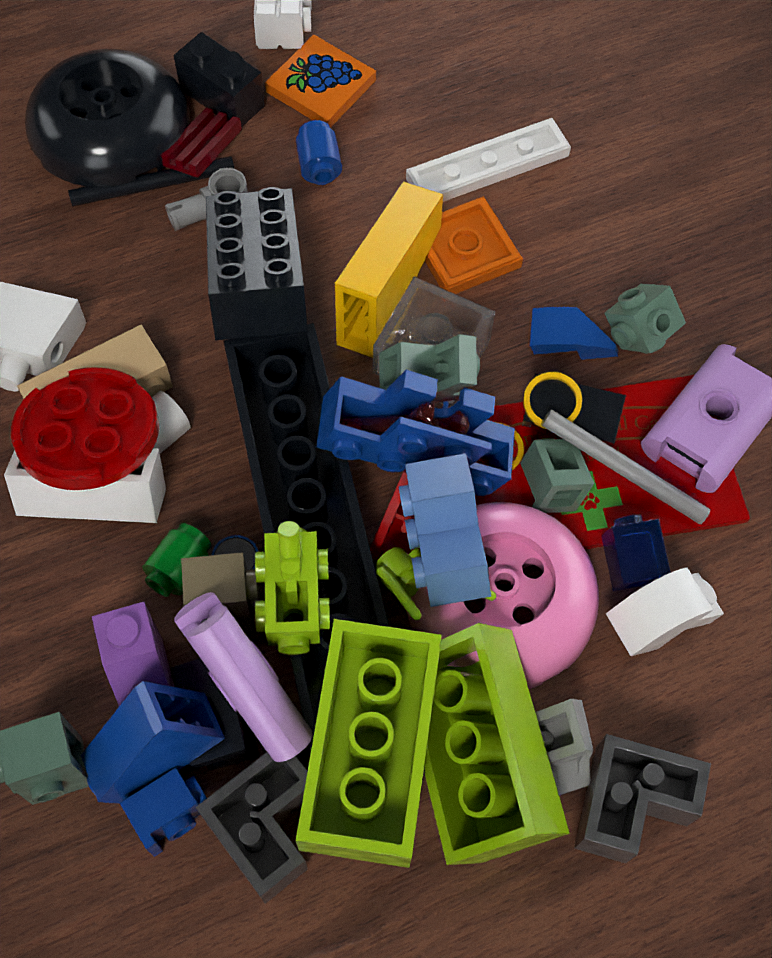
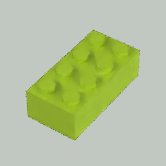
(369, 744)
(487, 753)

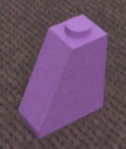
(131, 649)

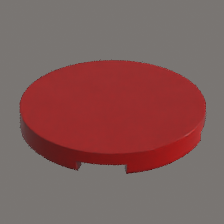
(85, 429)

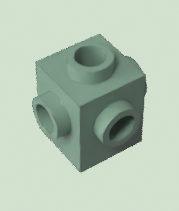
(645, 318)

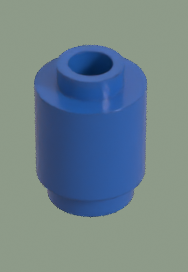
(318, 152)

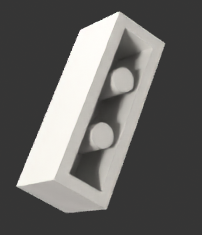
(130, 499)

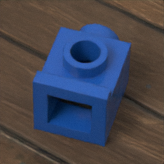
(164, 809)

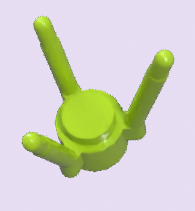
(396, 573)

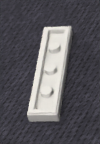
(491, 160)

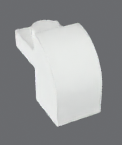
(664, 611)

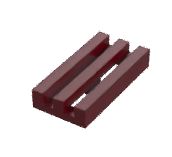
(196, 139)

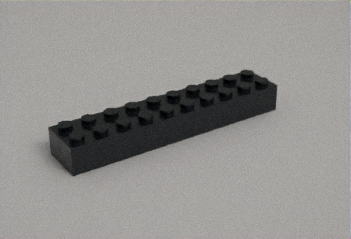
(279, 407)

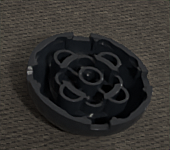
(130, 117)

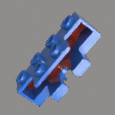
(406, 428)

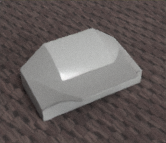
(567, 744)

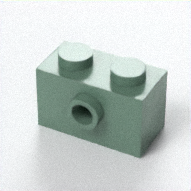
(42, 759)

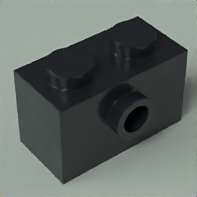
(219, 78)

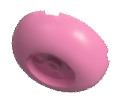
(560, 599)

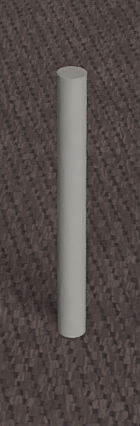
(625, 467)

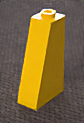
(385, 266)

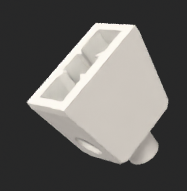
(35, 332)

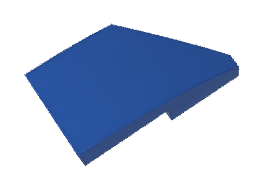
(566, 331)

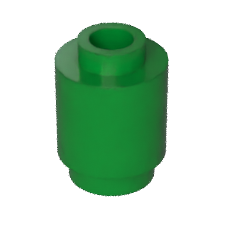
(165, 565)

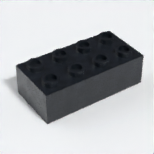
(254, 264)

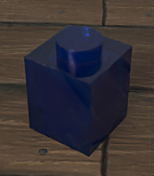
(635, 552)

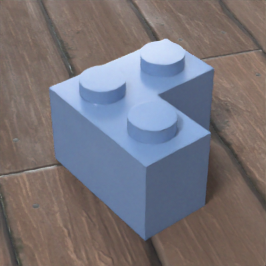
(445, 530)

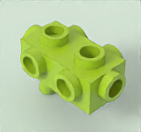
(291, 579)

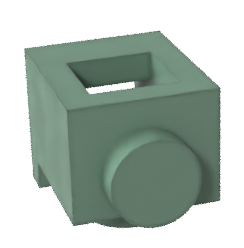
(556, 475)

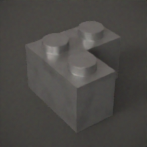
(633, 783)
(248, 817)

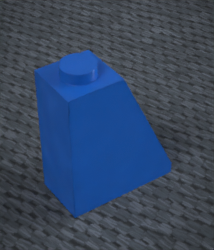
(147, 738)

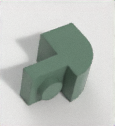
(450, 362)

